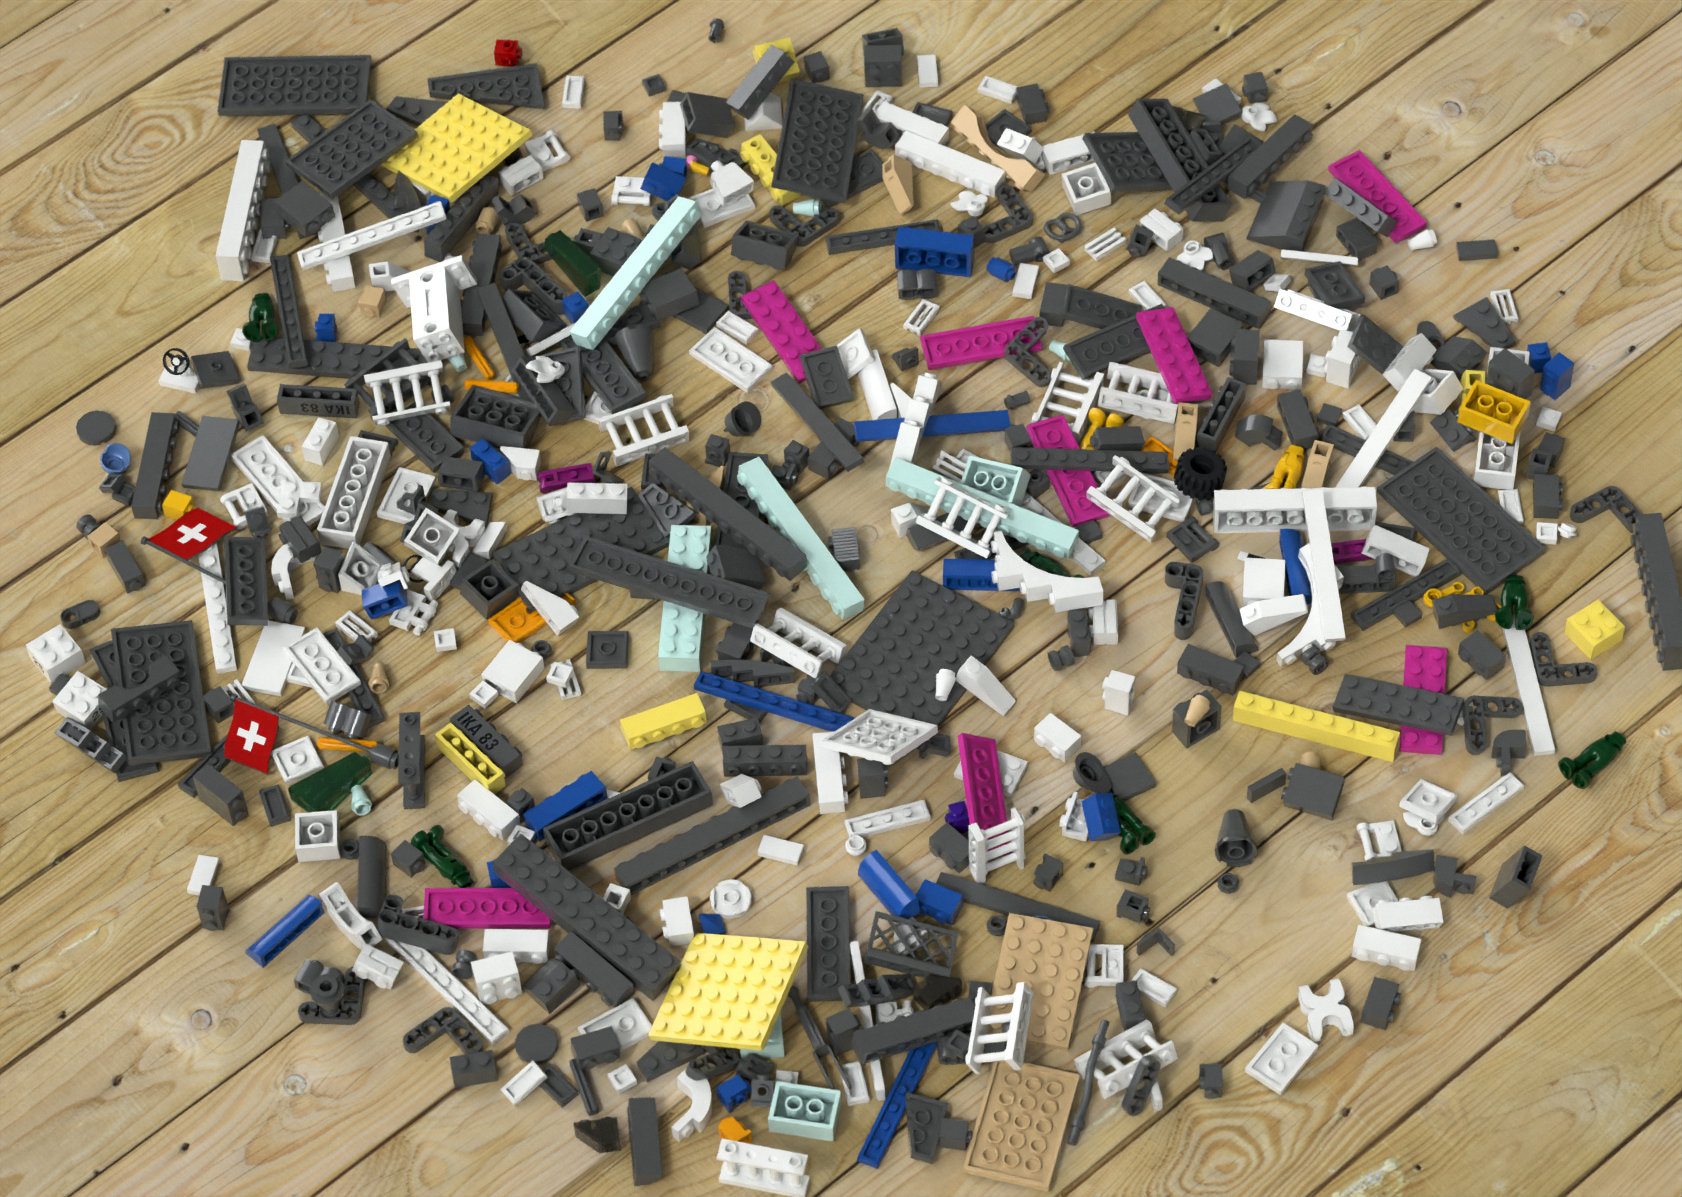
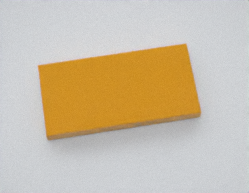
(518, 623)

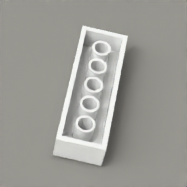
(353, 492)

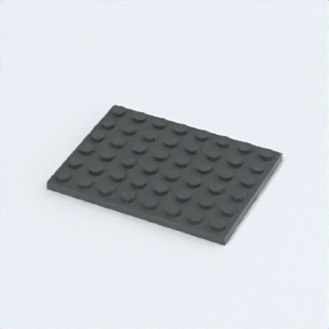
(909, 642)

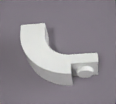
(282, 568)
(347, 918)
(700, 1110)

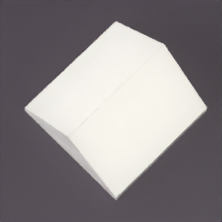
(767, 115)
(358, 570)

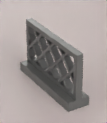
(903, 963)

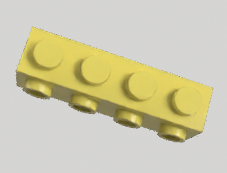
(762, 163)
(663, 721)
(469, 758)

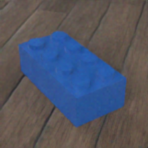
(934, 250)

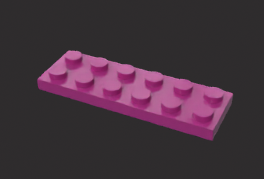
(1370, 183)
(781, 326)
(974, 343)
(1173, 355)
(1068, 484)
(1426, 671)
(982, 782)
(482, 909)

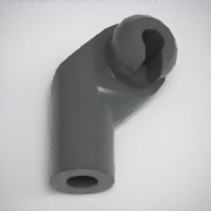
(1015, 611)

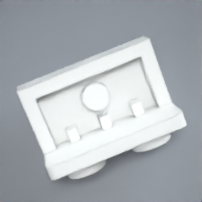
(553, 505)
(391, 573)
(1074, 822)

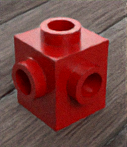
(507, 52)

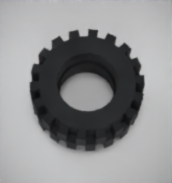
(1200, 473)

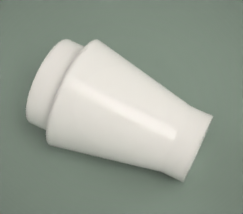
(1423, 240)
(944, 682)

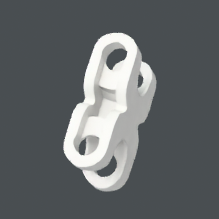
(467, 538)
(1325, 1010)

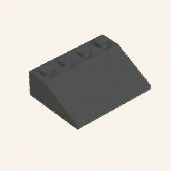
(1287, 214)
(495, 417)

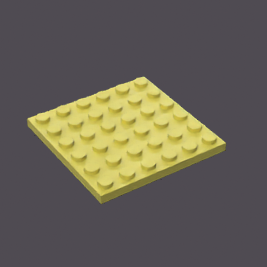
(457, 147)
(728, 991)

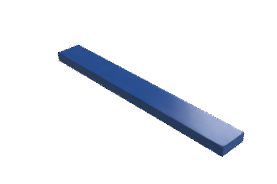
(936, 425)
(770, 702)
(895, 1106)

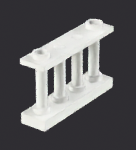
(1316, 310)
(412, 373)
(1087, 400)
(1136, 404)
(652, 445)
(1130, 518)
(946, 529)
(804, 633)
(979, 845)
(1016, 1035)
(1120, 1047)
(763, 1168)

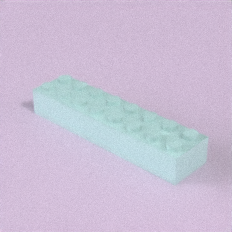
(682, 627)

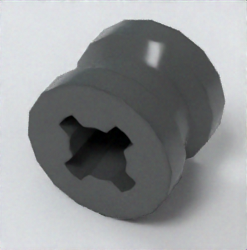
(446, 394)

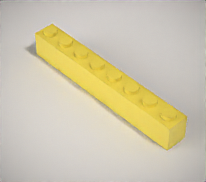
(1316, 726)

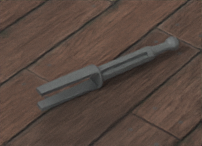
(820, 1047)

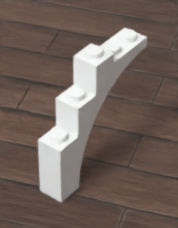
(917, 415)
(1036, 584)
(1312, 632)

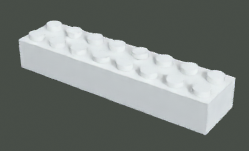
(243, 210)
(1496, 458)
(1284, 509)

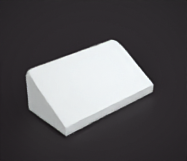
(490, 539)

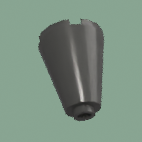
(637, 350)
(1235, 840)

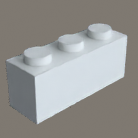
(672, 130)
(1066, 154)
(1414, 354)
(597, 498)
(1407, 554)
(488, 810)
(1408, 914)
(525, 944)
(1386, 948)

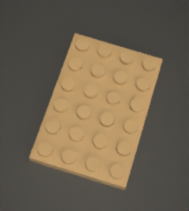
(1052, 964)
(1021, 1124)

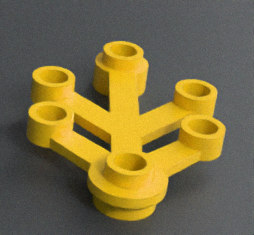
(1435, 593)

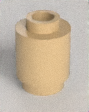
(486, 221)

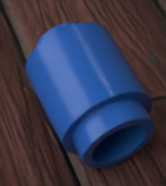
(1001, 269)

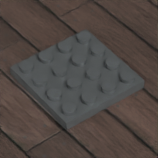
(1125, 161)

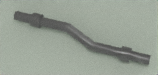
(1078, 1122)

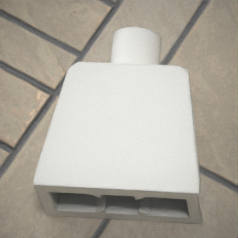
(730, 182)

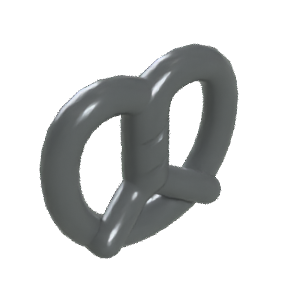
(1073, 232)

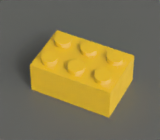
(1494, 411)

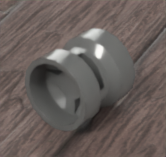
(87, 525)
(1061, 658)
(1314, 660)
(463, 967)

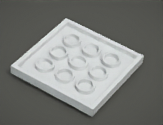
(879, 736)

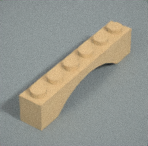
(973, 126)

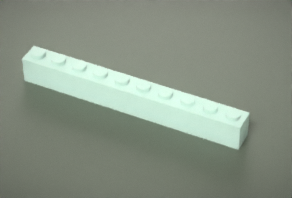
(635, 273)
(1021, 524)
(792, 526)

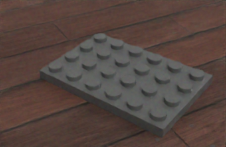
(351, 149)

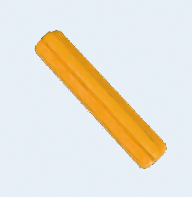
(479, 358)
(501, 386)
(332, 744)

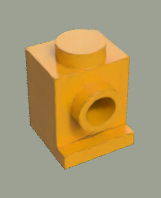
(734, 1130)

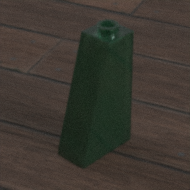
(574, 262)
(331, 784)

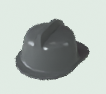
(743, 419)
(1090, 773)

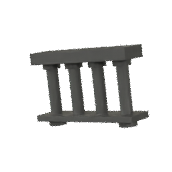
(386, 361)
(411, 760)

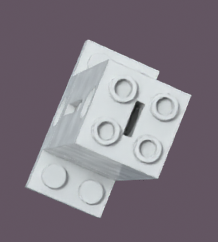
(436, 306)

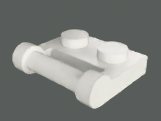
(540, 152)
(628, 191)
(247, 498)
(1385, 837)
(1111, 965)

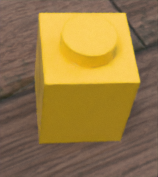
(177, 505)

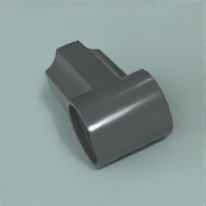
(1219, 247)
(1033, 250)

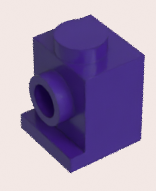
(958, 816)

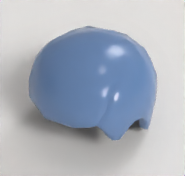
(115, 458)

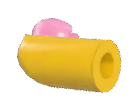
(696, 167)

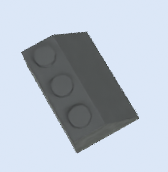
(764, 245)
(531, 315)

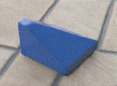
(712, 924)

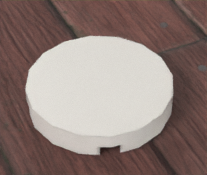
(730, 899)

